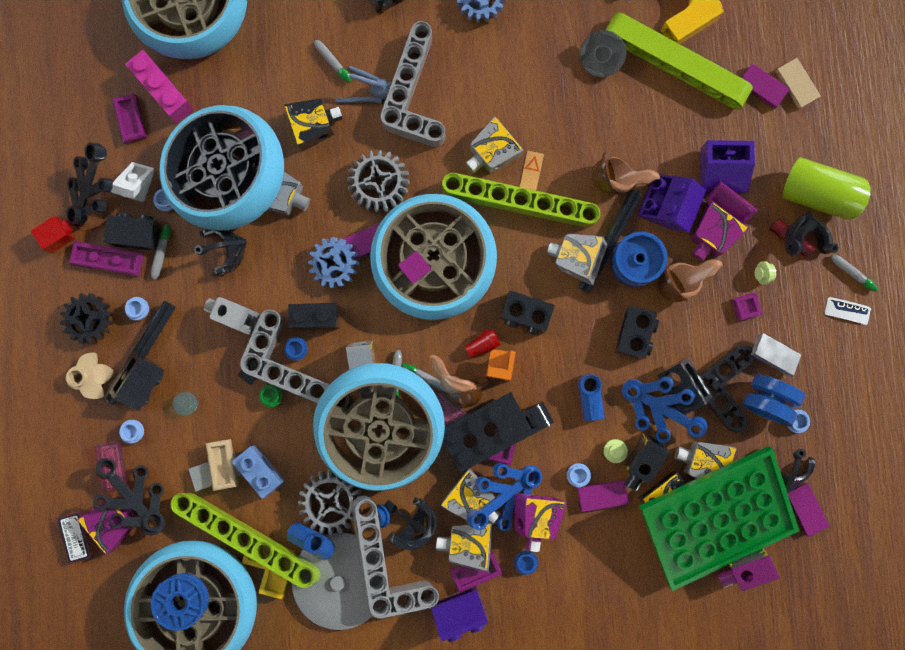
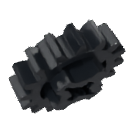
(79, 311)

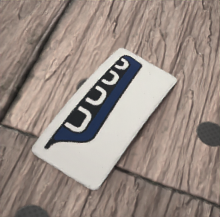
(847, 310)

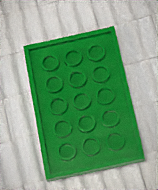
(719, 518)

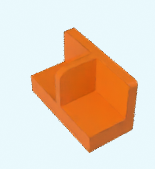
(500, 365)

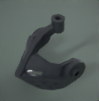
(798, 229)
(231, 242)
(792, 481)
(415, 525)

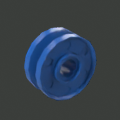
(166, 609)

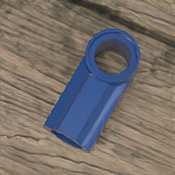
(591, 400)
(310, 541)

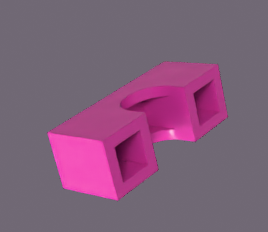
(159, 86)

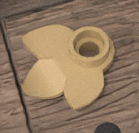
(93, 376)

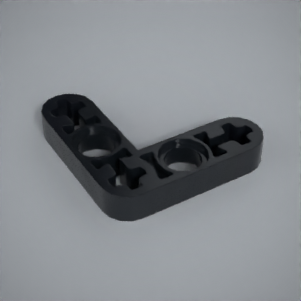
(718, 381)

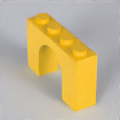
(692, 20)

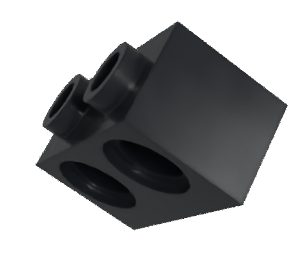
(528, 306)
(630, 331)
(689, 380)

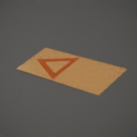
(531, 170)

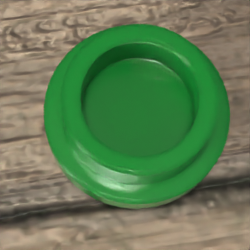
(271, 395)

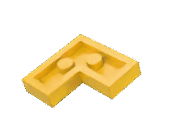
(272, 583)

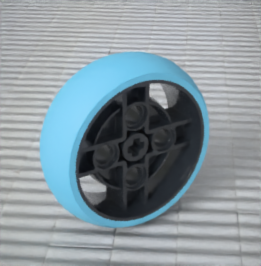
(190, 157)

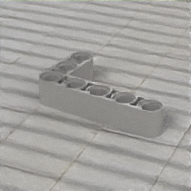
(406, 88)
(265, 364)
(377, 567)

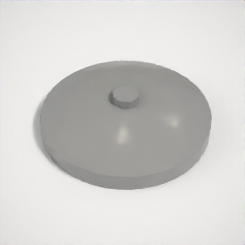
(339, 594)

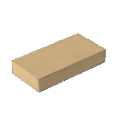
(801, 87)
(220, 463)

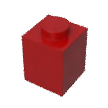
(53, 234)

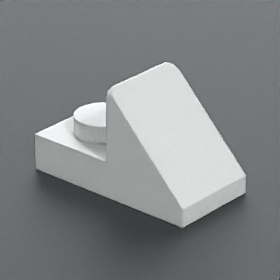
(134, 182)

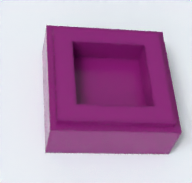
(414, 267)
(747, 306)

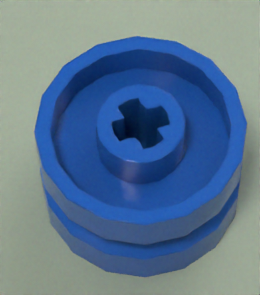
(648, 250)
(774, 399)

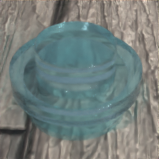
(185, 403)

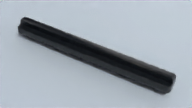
(615, 231)
(148, 338)

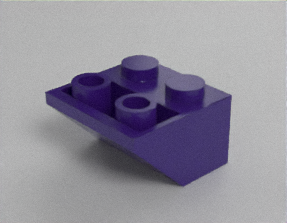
(727, 162)
(672, 202)
(459, 614)

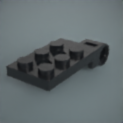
(512, 428)

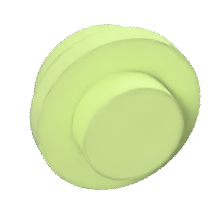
(765, 273)
(615, 451)

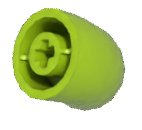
(827, 189)

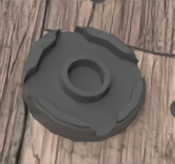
(603, 53)

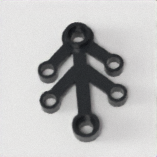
(79, 212)
(131, 499)

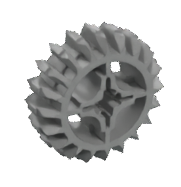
(370, 184)
(320, 495)

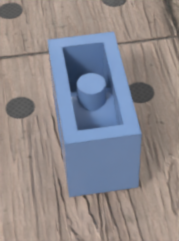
(258, 471)

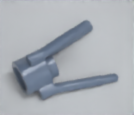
(379, 87)

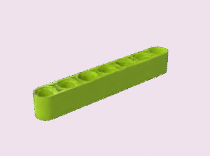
(680, 61)
(532, 197)
(233, 538)

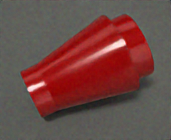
(483, 343)

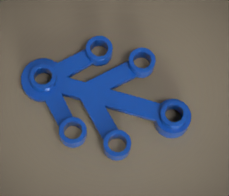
(660, 406)
(506, 495)

